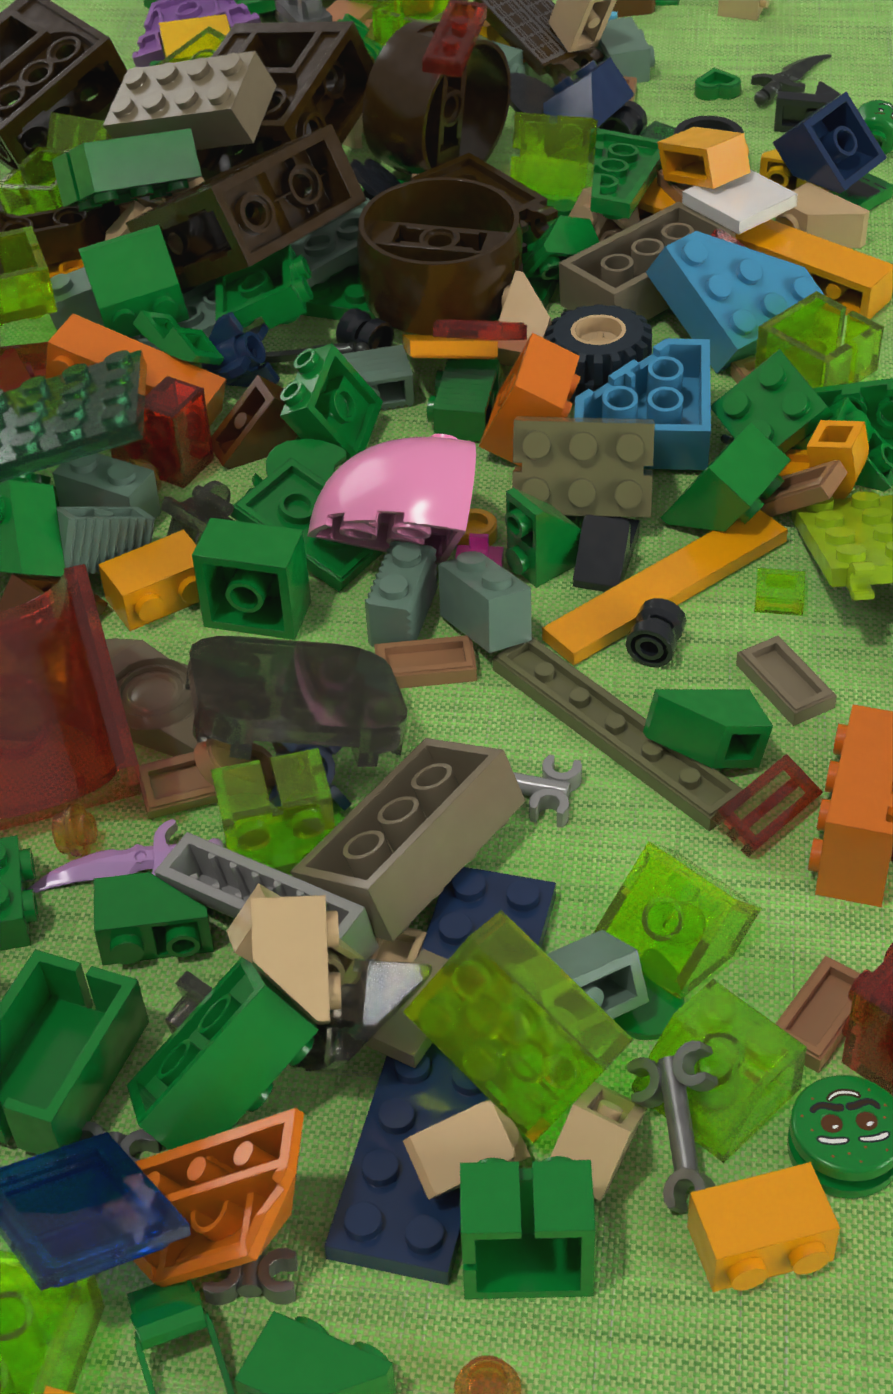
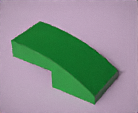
(176, 341)

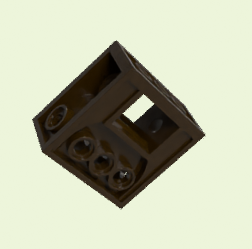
(50, 66)
(318, 79)
(289, 195)

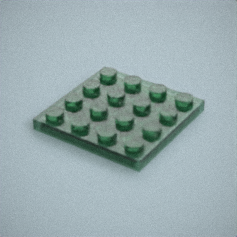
(72, 414)

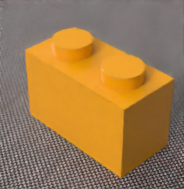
(704, 157)
(151, 580)
(762, 1227)

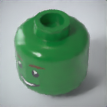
(879, 119)

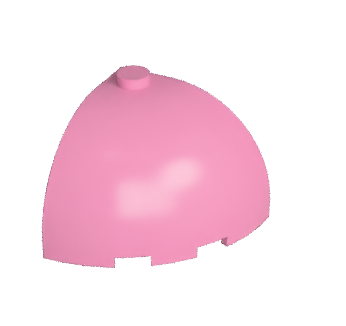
(400, 492)

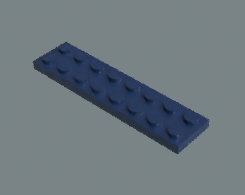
(383, 1208)

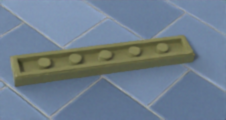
(614, 730)

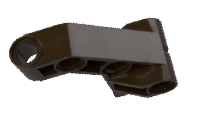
(64, 229)

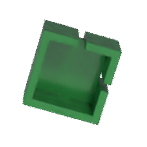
(527, 1229)

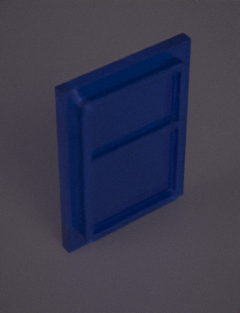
(83, 1212)

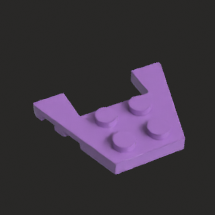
(171, 10)

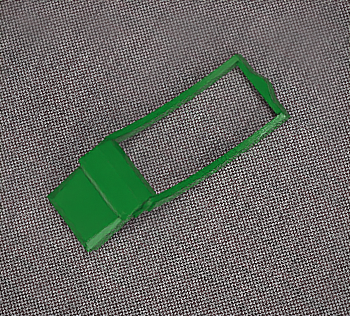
(167, 1314)

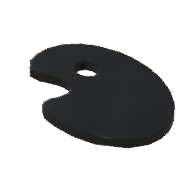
(528, 93)
(373, 177)

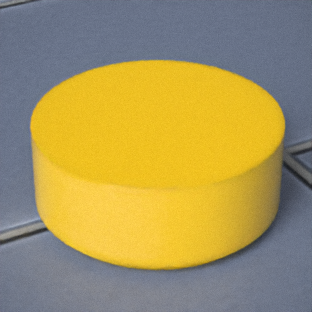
(480, 522)

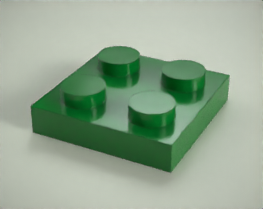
(775, 402)

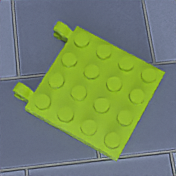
(850, 540)

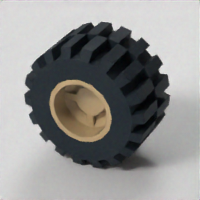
(603, 339)

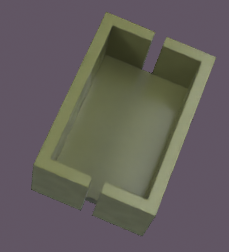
(586, 464)

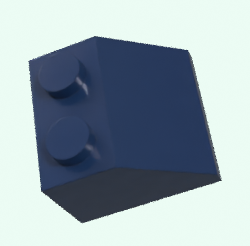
(594, 94)
(831, 146)

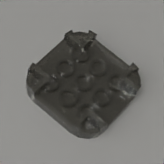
(294, 695)

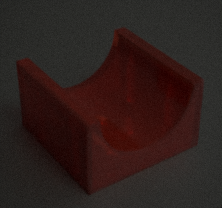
(60, 708)

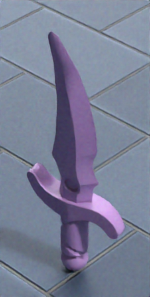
(114, 862)

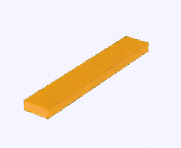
(672, 578)

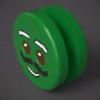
(845, 1133)

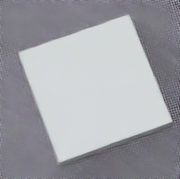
(741, 202)

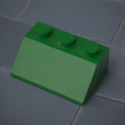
(220, 1059)

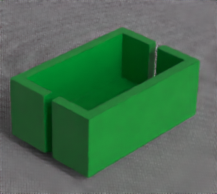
(127, 169)
(61, 1052)

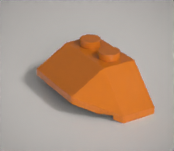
(231, 1192)

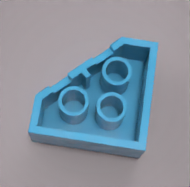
(726, 292)
(664, 387)

